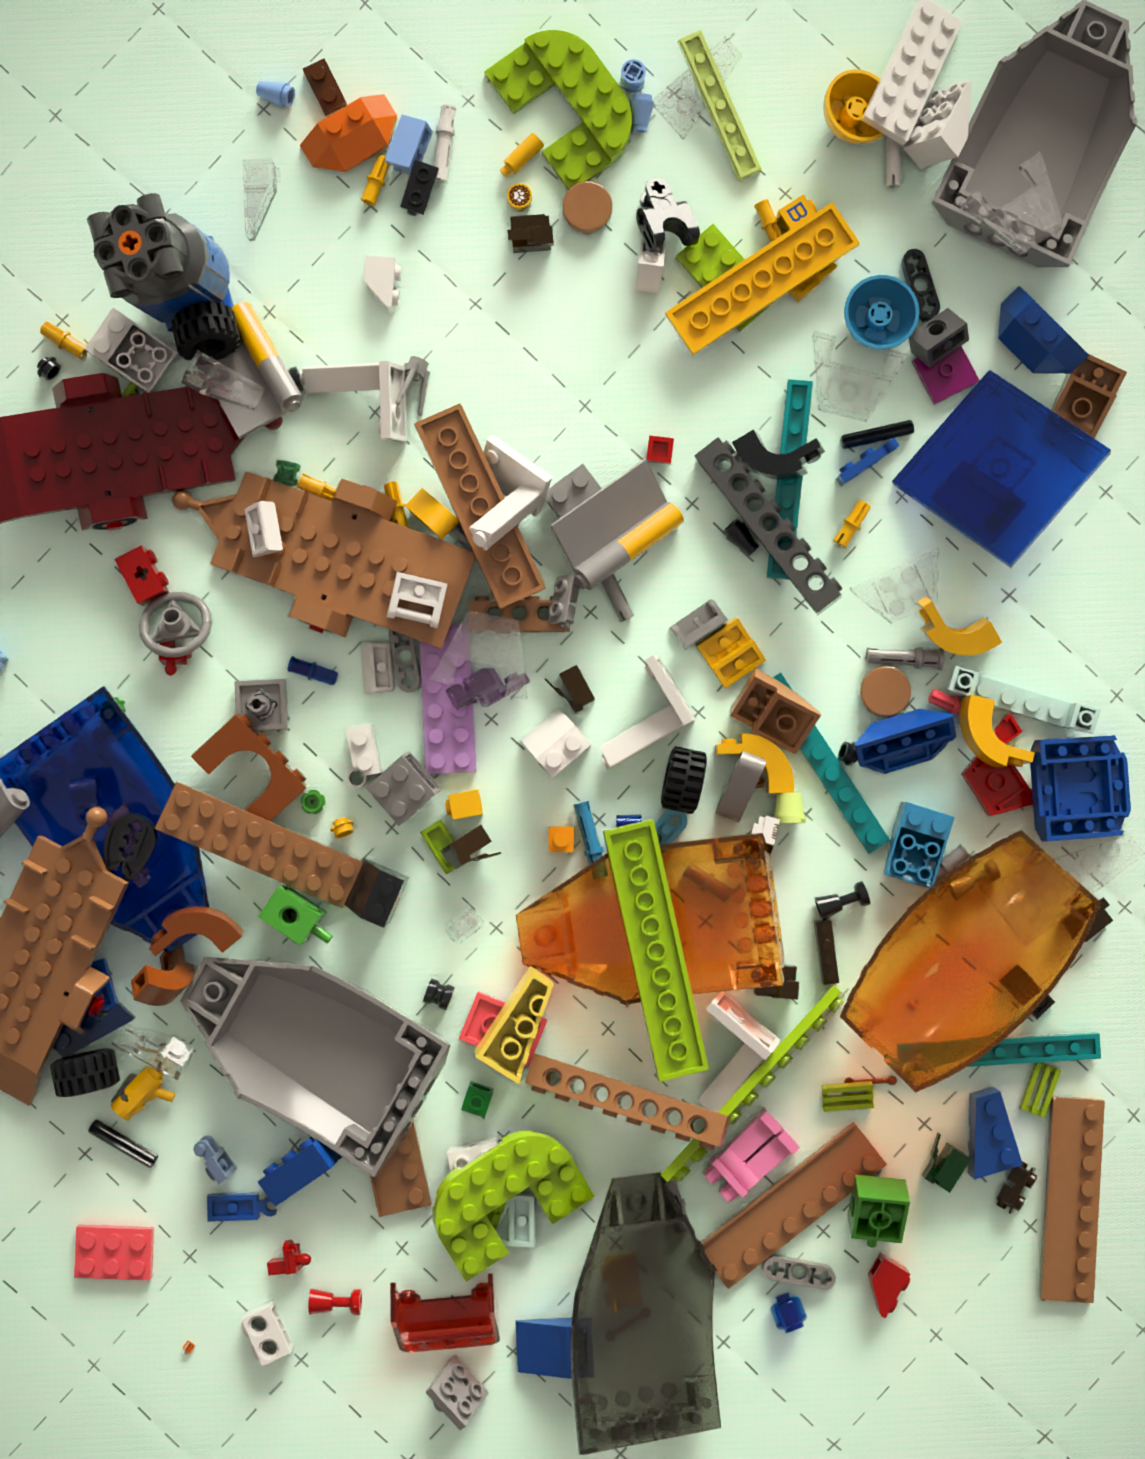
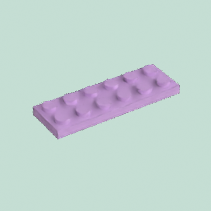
(447, 731)

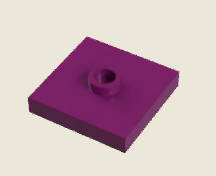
(947, 376)

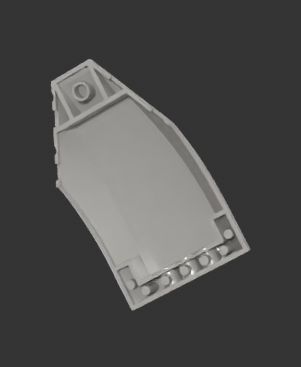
(1057, 97)
(316, 1053)

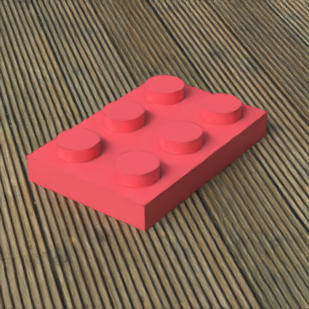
(481, 1016)
(114, 1252)

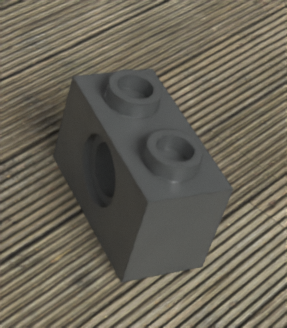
(938, 337)

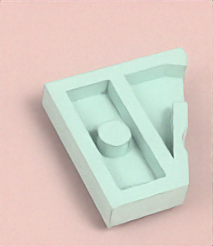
(518, 1222)

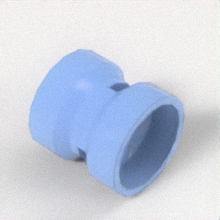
(633, 82)

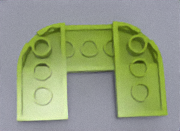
(586, 84)
(494, 1178)

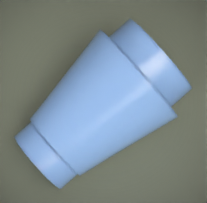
(276, 92)
(641, 110)

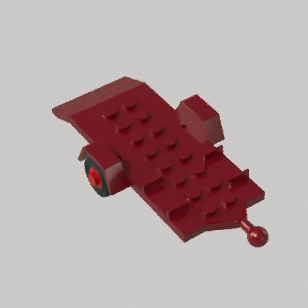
(112, 446)

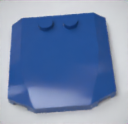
(1079, 788)

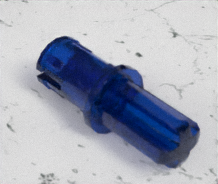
(312, 671)

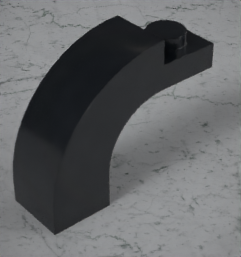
(776, 466)

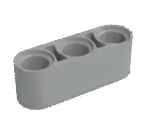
(740, 786)

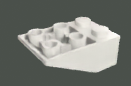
(941, 126)
(130, 350)

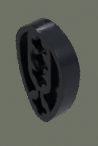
(116, 838)

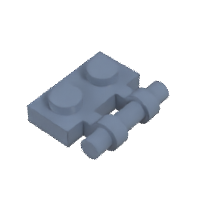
(218, 1163)

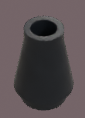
(740, 536)

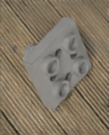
(248, 693)
(452, 1395)

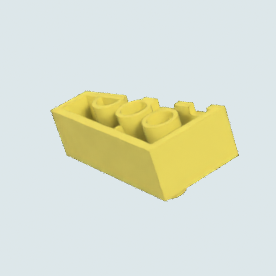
(515, 1027)

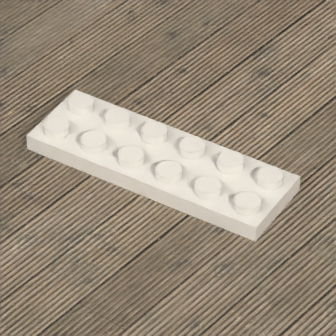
(912, 71)

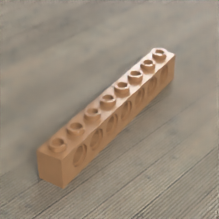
(543, 1067)

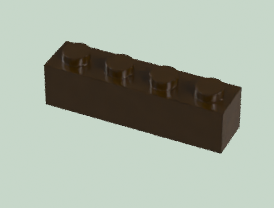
(826, 952)

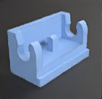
(408, 143)

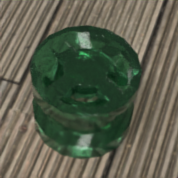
(288, 471)

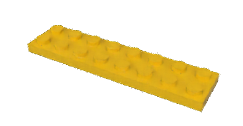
(762, 278)

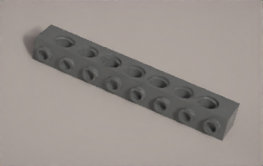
(720, 451)

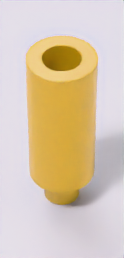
(521, 155)

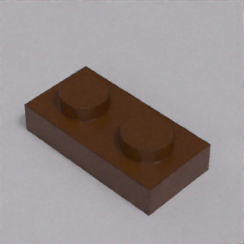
(324, 87)

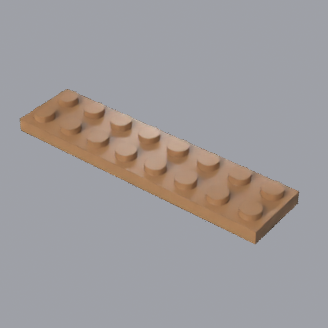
(472, 494)
(258, 844)

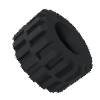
(205, 328)
(683, 780)
(85, 1072)

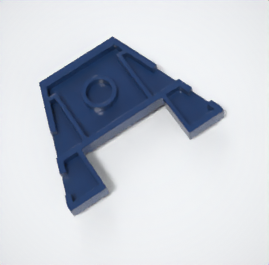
(71, 1041)

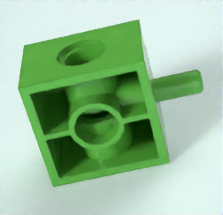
(308, 916)
(878, 1209)

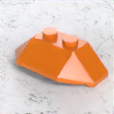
(351, 134)

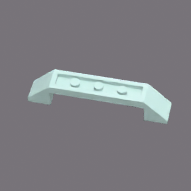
(1025, 702)

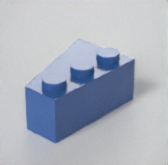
(297, 1170)

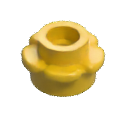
(342, 827)

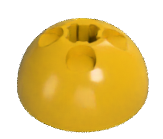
(846, 103)

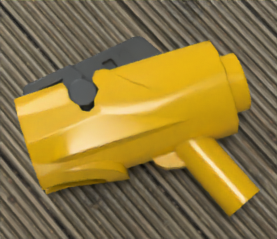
(138, 1090)

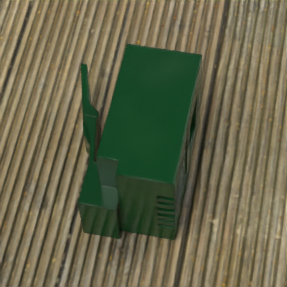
(947, 1167)

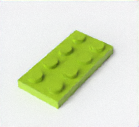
(711, 259)

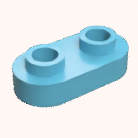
(666, 830)

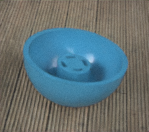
(890, 303)

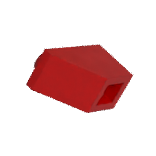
(887, 1281)

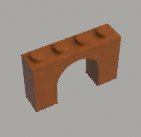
(240, 736)

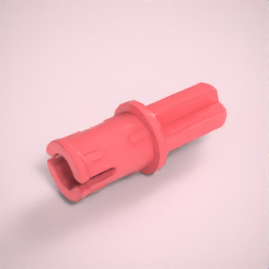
(945, 701)

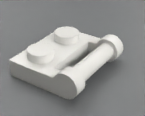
(418, 591)

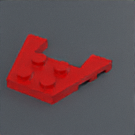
(1003, 787)

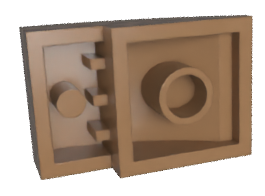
(1089, 394)
(774, 711)

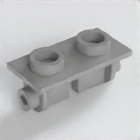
(565, 591)

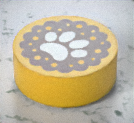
(519, 196)

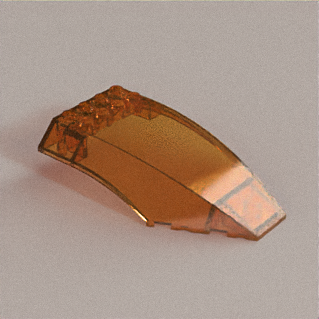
(721, 909)

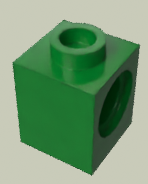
(477, 1099)

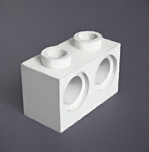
(273, 1331)

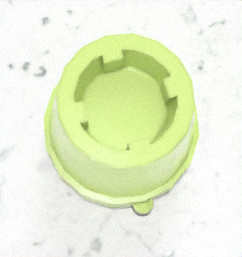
(789, 808)

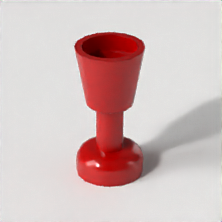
(324, 1301)

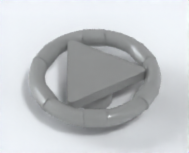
(175, 625)

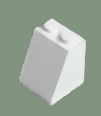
(556, 742)

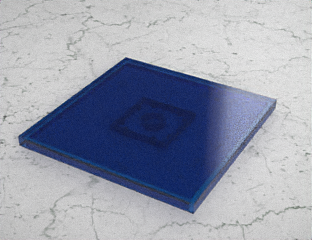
(1001, 468)

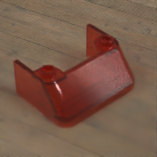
(445, 1321)

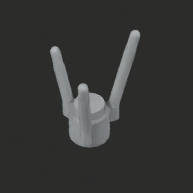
(414, 370)

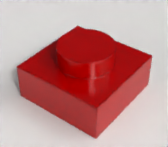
(660, 449)

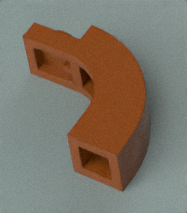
(197, 920)
(163, 986)

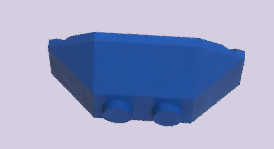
(1037, 337)
(904, 740)

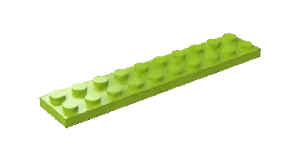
(655, 950)
(762, 1077)

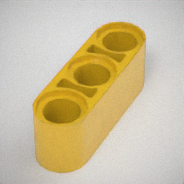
(432, 513)

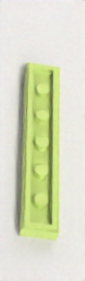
(719, 105)

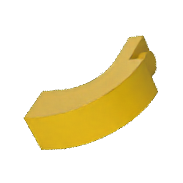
(964, 641)
(977, 731)
(777, 767)

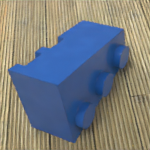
(991, 1135)

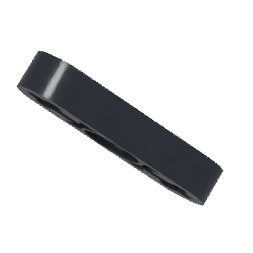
(909, 269)

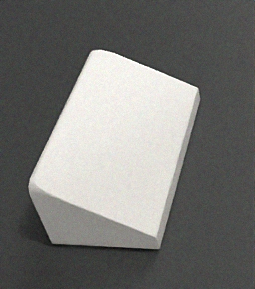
(263, 528)
(377, 667)

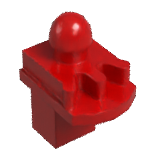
(171, 662)
(291, 1262)

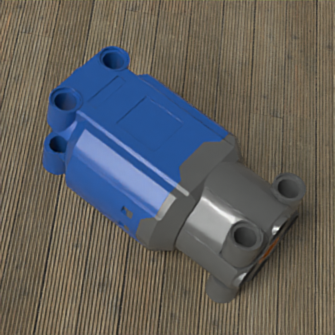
(158, 259)

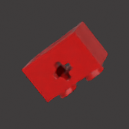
(131, 567)

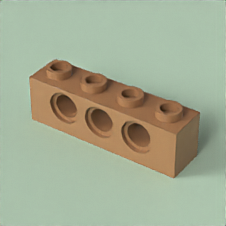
(531, 604)

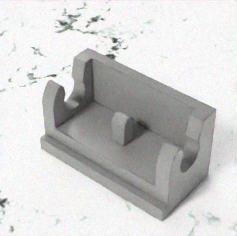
(698, 623)

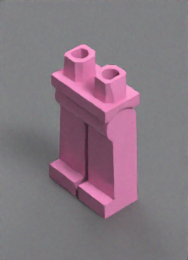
(750, 1155)

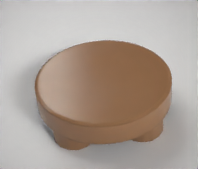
(587, 207)
(885, 691)

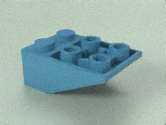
(917, 844)

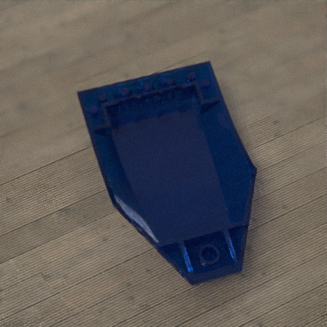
(104, 743)

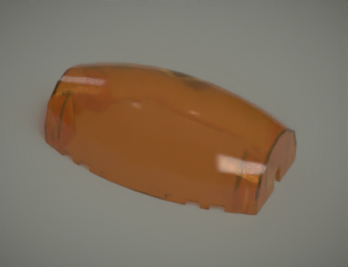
(970, 961)

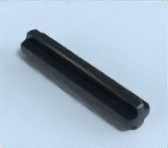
(877, 434)
(123, 1143)

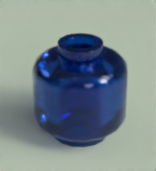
(788, 1312)

